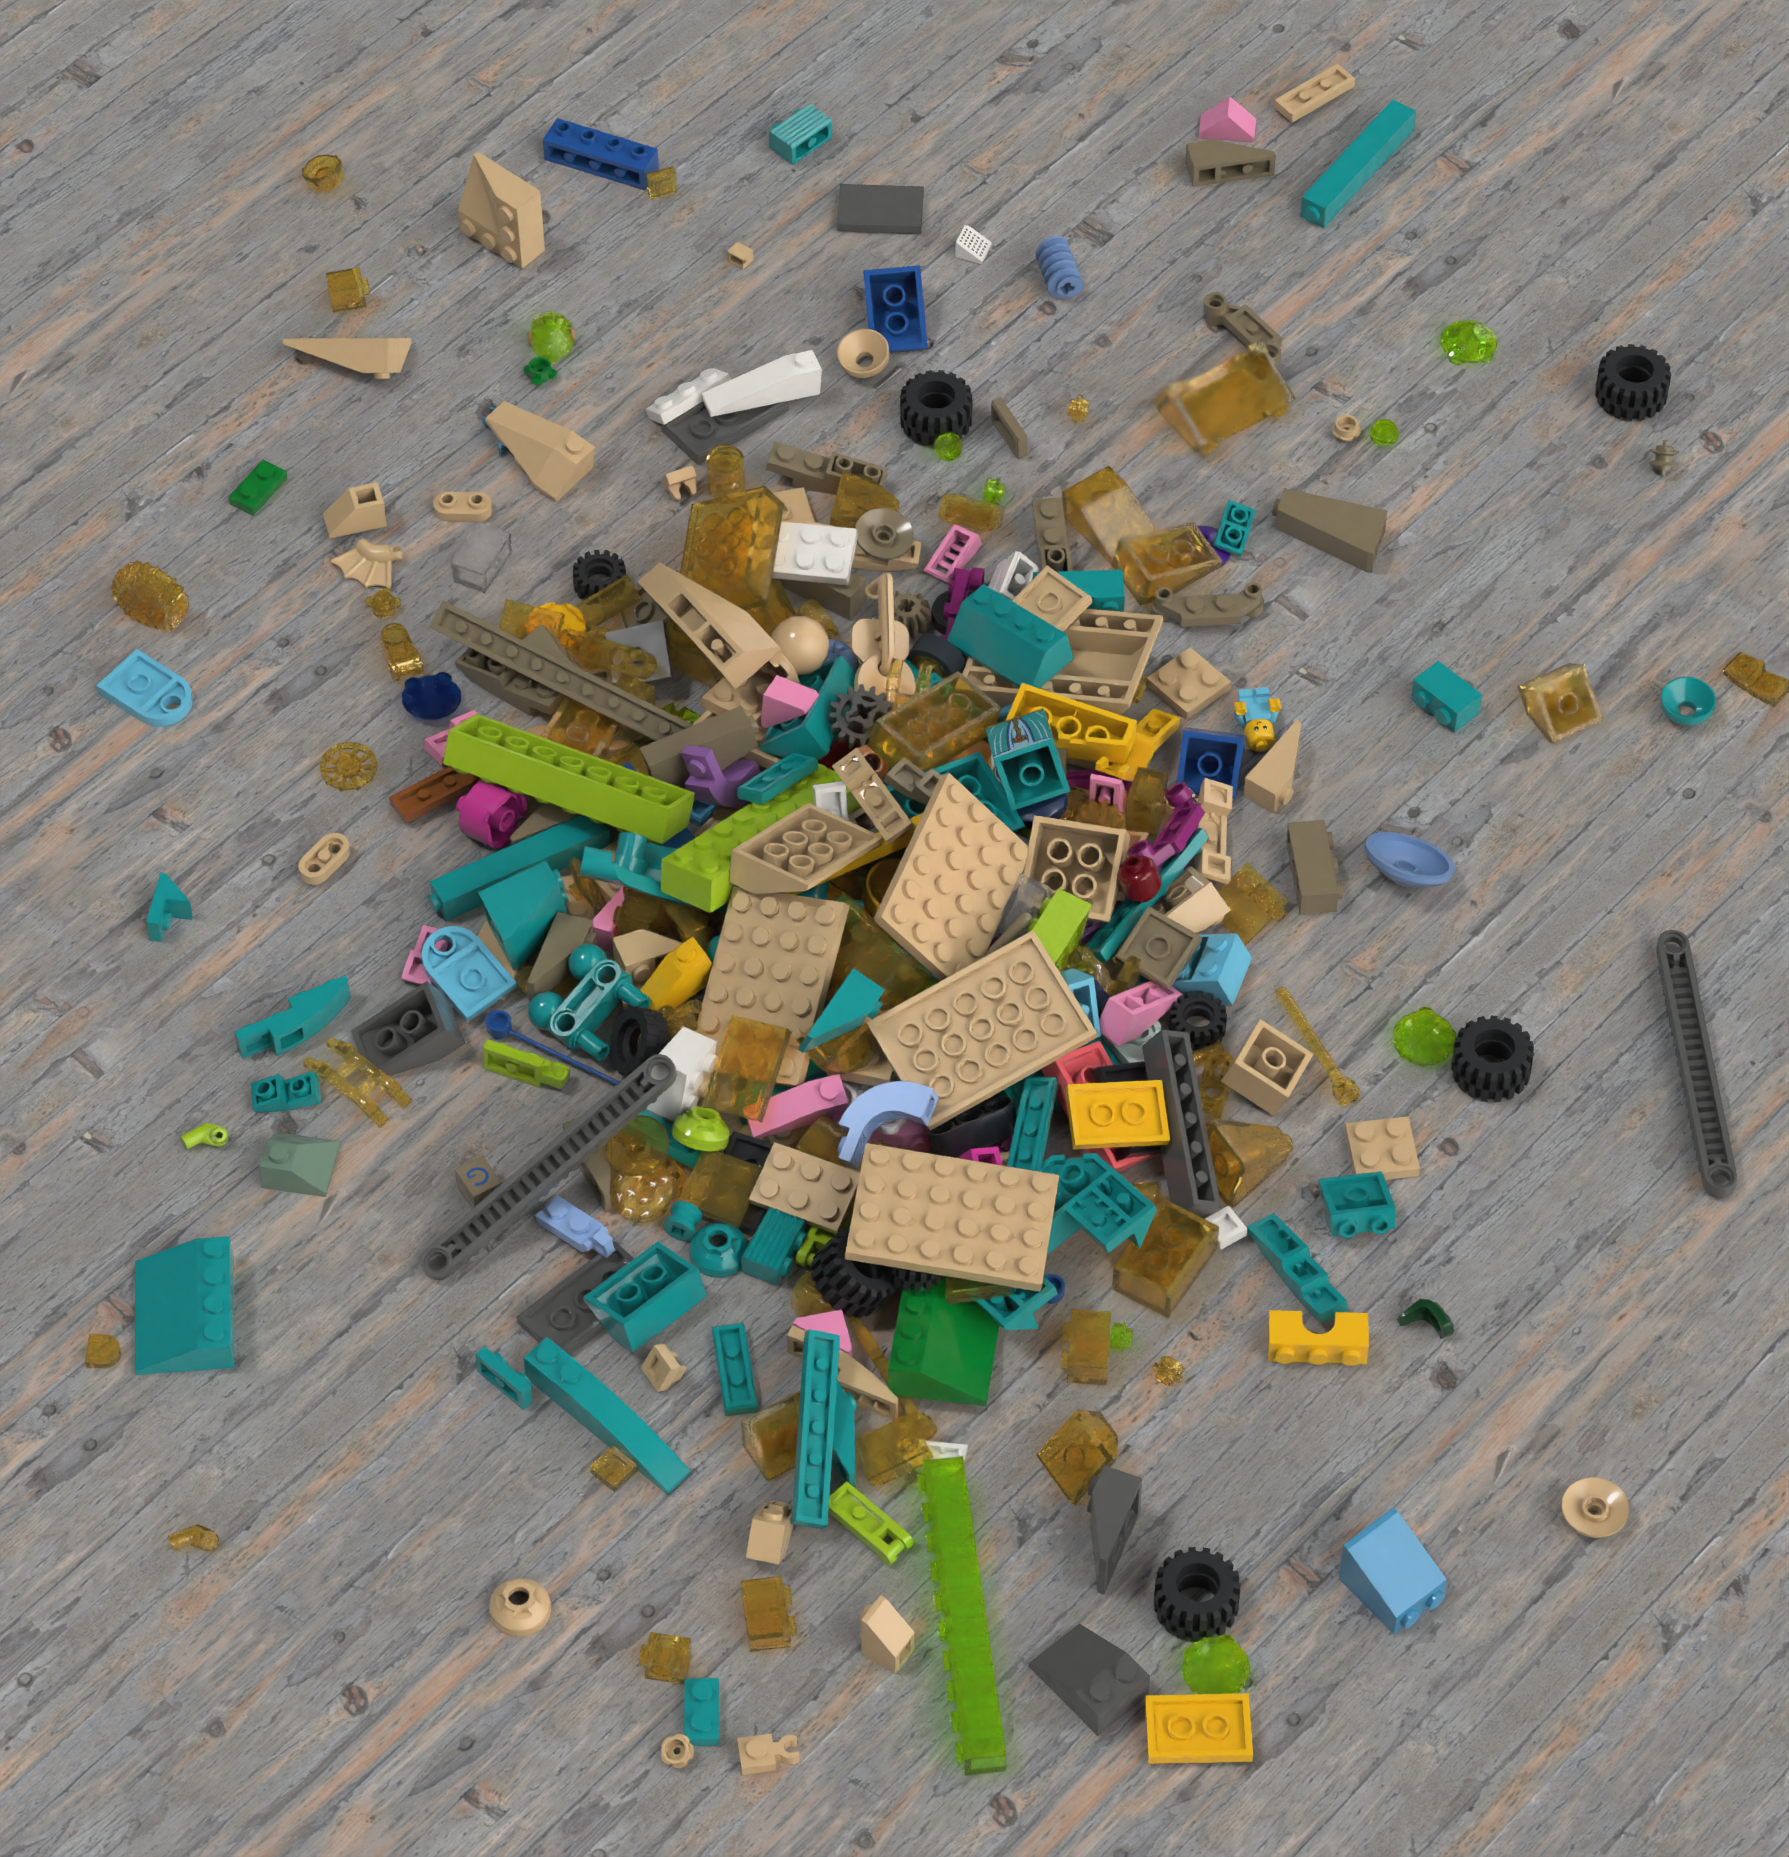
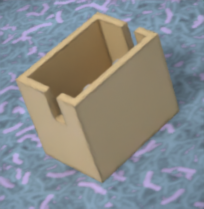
(740, 255)

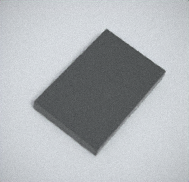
(880, 208)

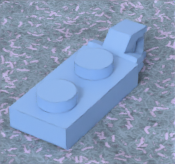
(575, 1227)

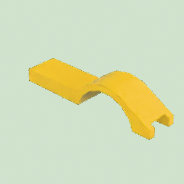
(1150, 735)

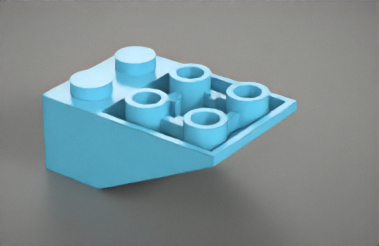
(1214, 968)

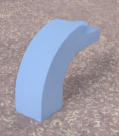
(877, 1106)

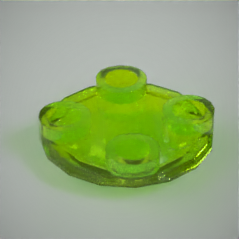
(1468, 342)
(1424, 1037)
(1215, 1666)

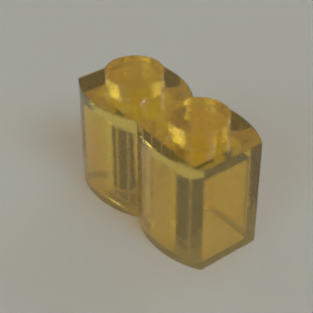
(980, 514)
(767, 1614)

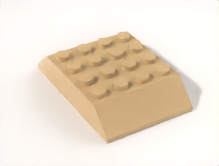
(1106, 666)

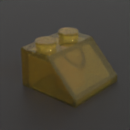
(856, 497)
(1561, 701)

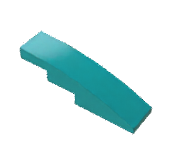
(1296, 1268)

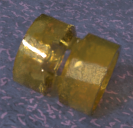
(725, 471)

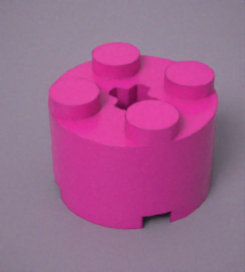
(490, 813)

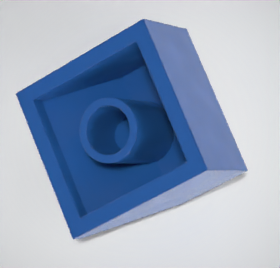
(1210, 756)

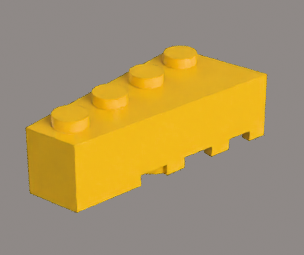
(1079, 727)

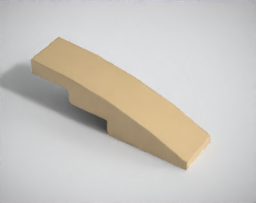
(854, 1378)

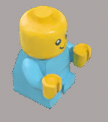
(1256, 716)

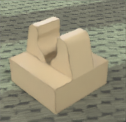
(682, 477)
(662, 1367)

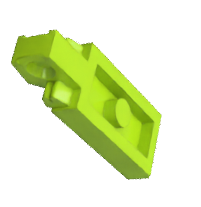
(523, 1065)

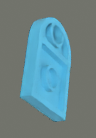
(145, 690)
(466, 972)

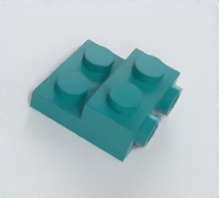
(1357, 1204)

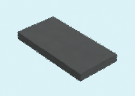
(699, 433)
(563, 1312)

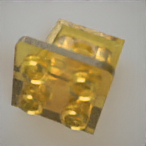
(877, 957)

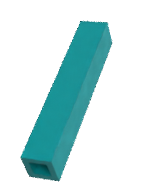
(1358, 163)
(458, 890)

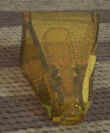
(1245, 1156)

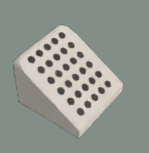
(972, 245)

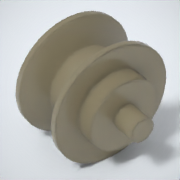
(1664, 457)

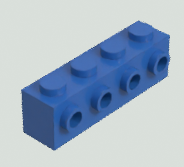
(600, 153)

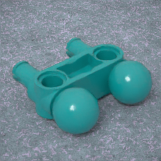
(588, 1002)

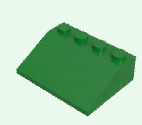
(942, 1348)

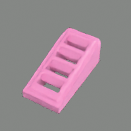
(955, 535)
(604, 923)

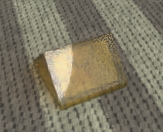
(772, 1436)

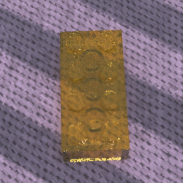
(935, 724)

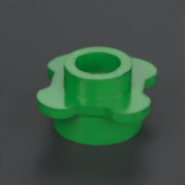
(540, 370)

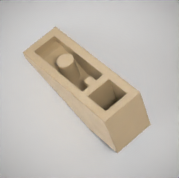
(1272, 778)

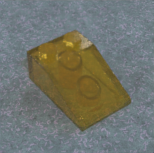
(1105, 511)
(1164, 559)
(581, 728)

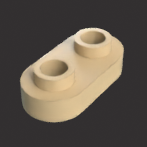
(462, 506)
(322, 860)

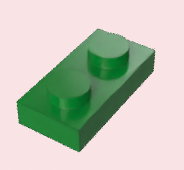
(257, 487)

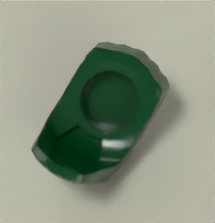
(1432, 1313)

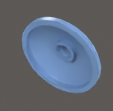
(1408, 859)

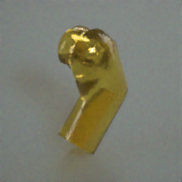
(196, 1536)

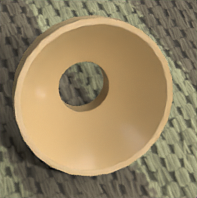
(859, 344)
(524, 1618)

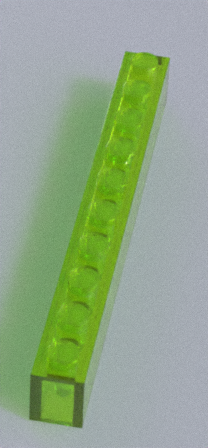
(963, 1616)

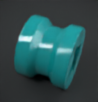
(682, 1220)

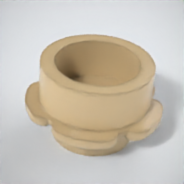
(1346, 428)
(673, 1742)

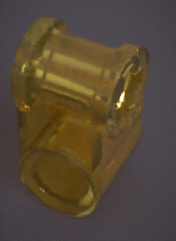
(400, 652)

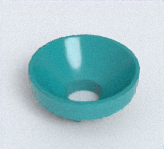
(1690, 693)
(713, 1260)

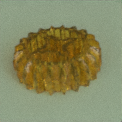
(150, 596)

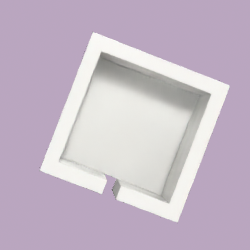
(694, 1062)

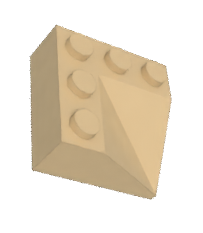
(502, 212)
(1078, 860)

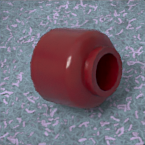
(1139, 878)

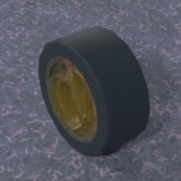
(939, 653)

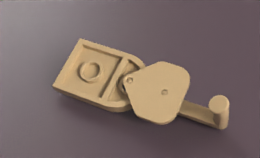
(880, 640)

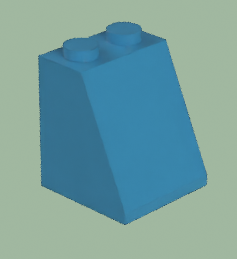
(1392, 1572)

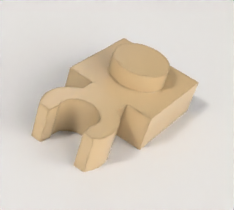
(760, 1753)

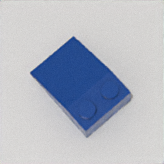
(897, 307)

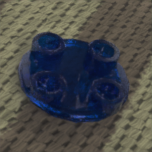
(431, 696)

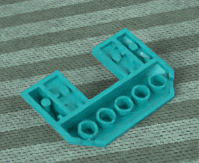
(1089, 1199)

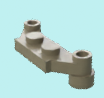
(1242, 323)
(1208, 609)

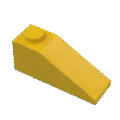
(678, 976)

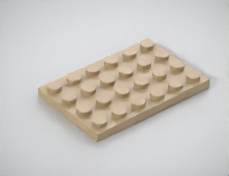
(952, 881)
(773, 968)
(984, 1027)
(952, 1217)

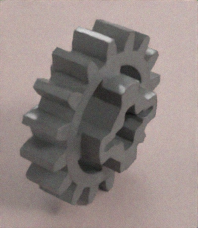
(860, 703)

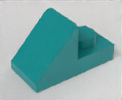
(166, 904)

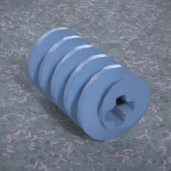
(1059, 268)

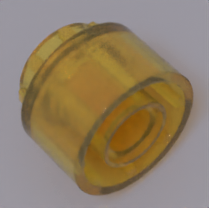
(823, 1140)

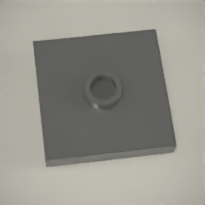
(647, 637)

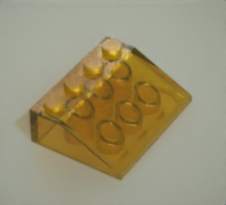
(734, 545)

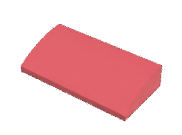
(1077, 1069)

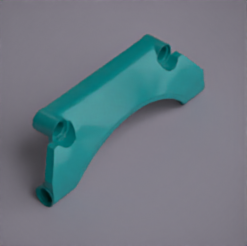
(639, 868)

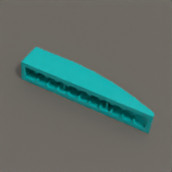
(603, 1413)

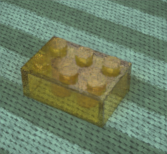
(1168, 1259)

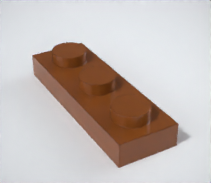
(431, 793)

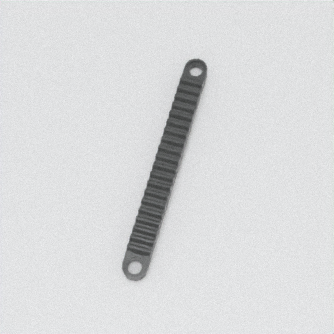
(1696, 1064)
(548, 1167)

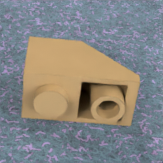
(356, 511)
(641, 952)
(770, 1532)
(885, 1635)

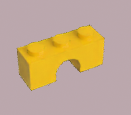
(1292, 1342)

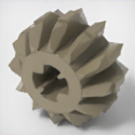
(912, 612)

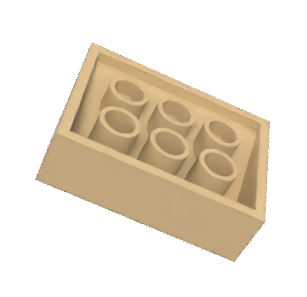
(799, 851)

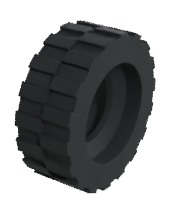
(626, 1034)

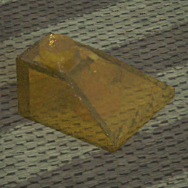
(690, 922)
(1079, 1452)

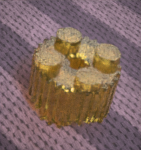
(640, 912)

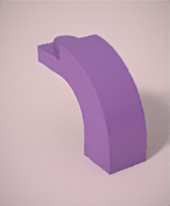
(711, 783)

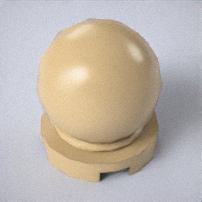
(802, 646)

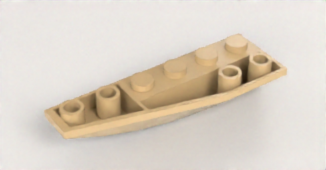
(714, 625)

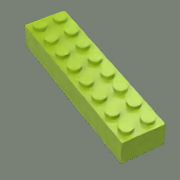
(568, 778)
(701, 868)

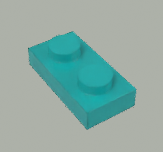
(498, 1373)
(701, 1711)

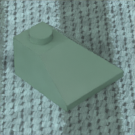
(298, 1164)

